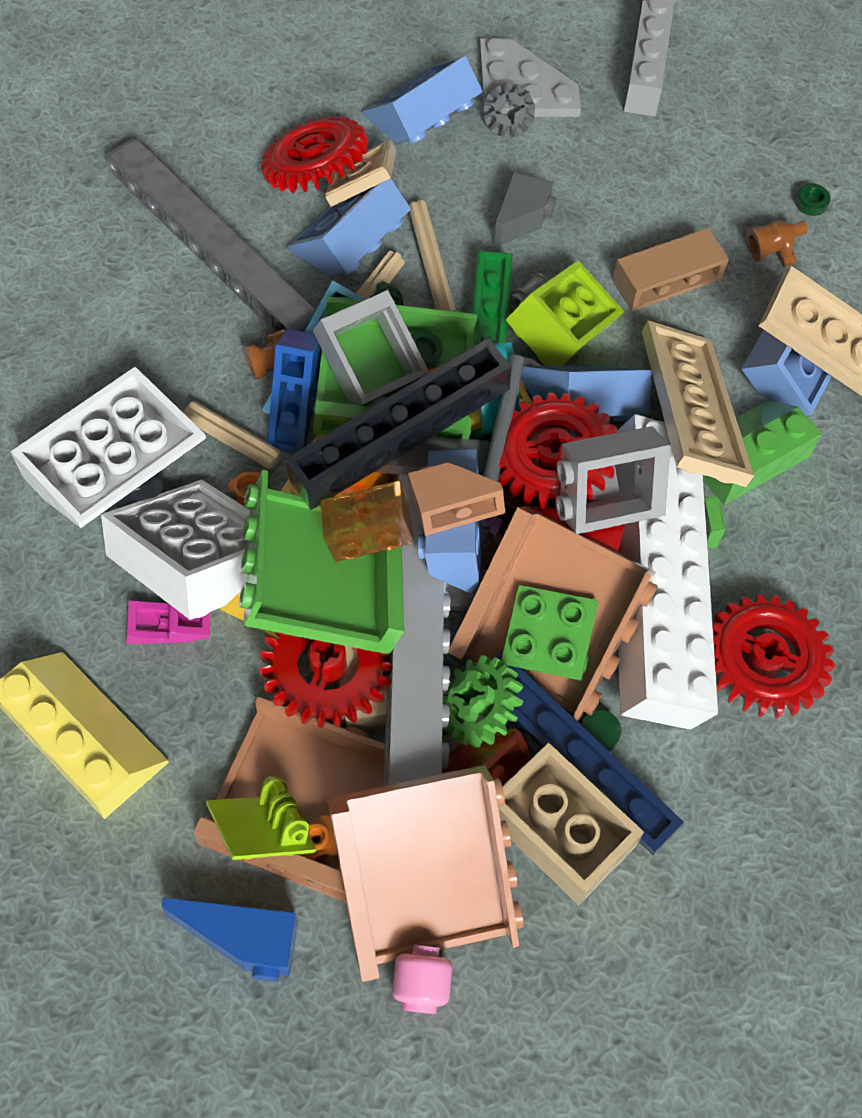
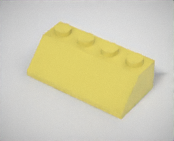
(79, 730)

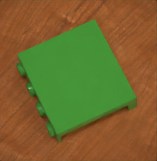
(377, 364)
(302, 590)

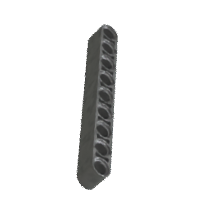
(209, 238)

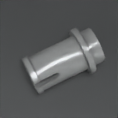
(518, 295)

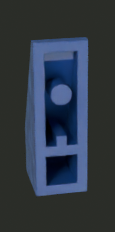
(293, 390)
(249, 937)

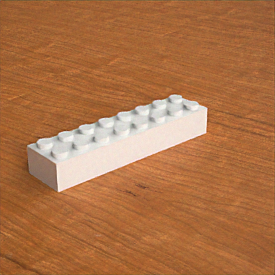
(670, 658)

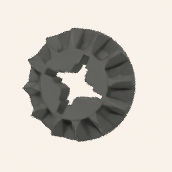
(500, 123)

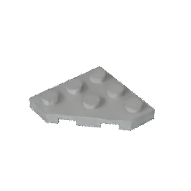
(511, 63)

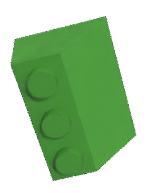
(774, 440)

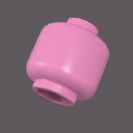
(422, 980)

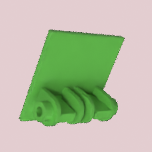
(550, 632)

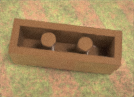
(669, 269)

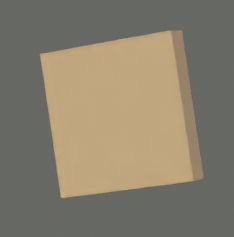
(373, 170)

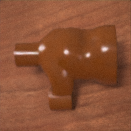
(775, 237)
(262, 359)

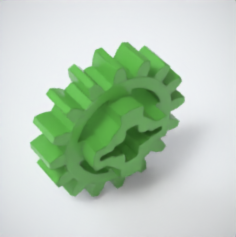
(480, 704)

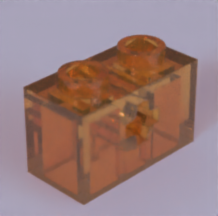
(366, 521)

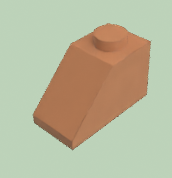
(453, 497)

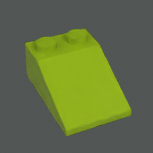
(564, 315)

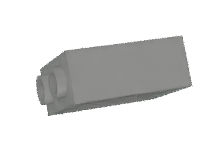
(384, 309)
(650, 483)

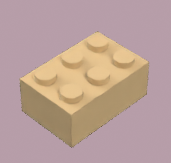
(566, 824)

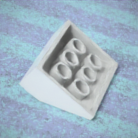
(106, 447)
(181, 546)

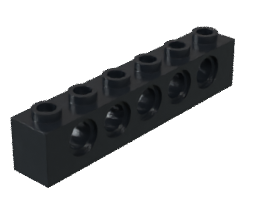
(399, 423)

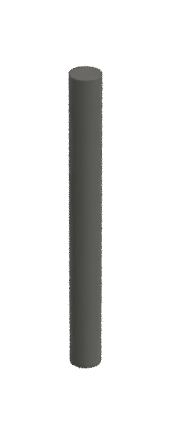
(503, 419)

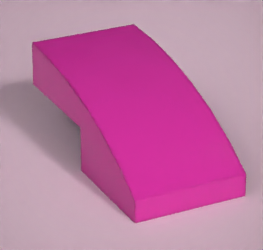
(163, 624)

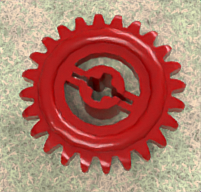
(316, 155)
(518, 450)
(755, 676)
(314, 699)

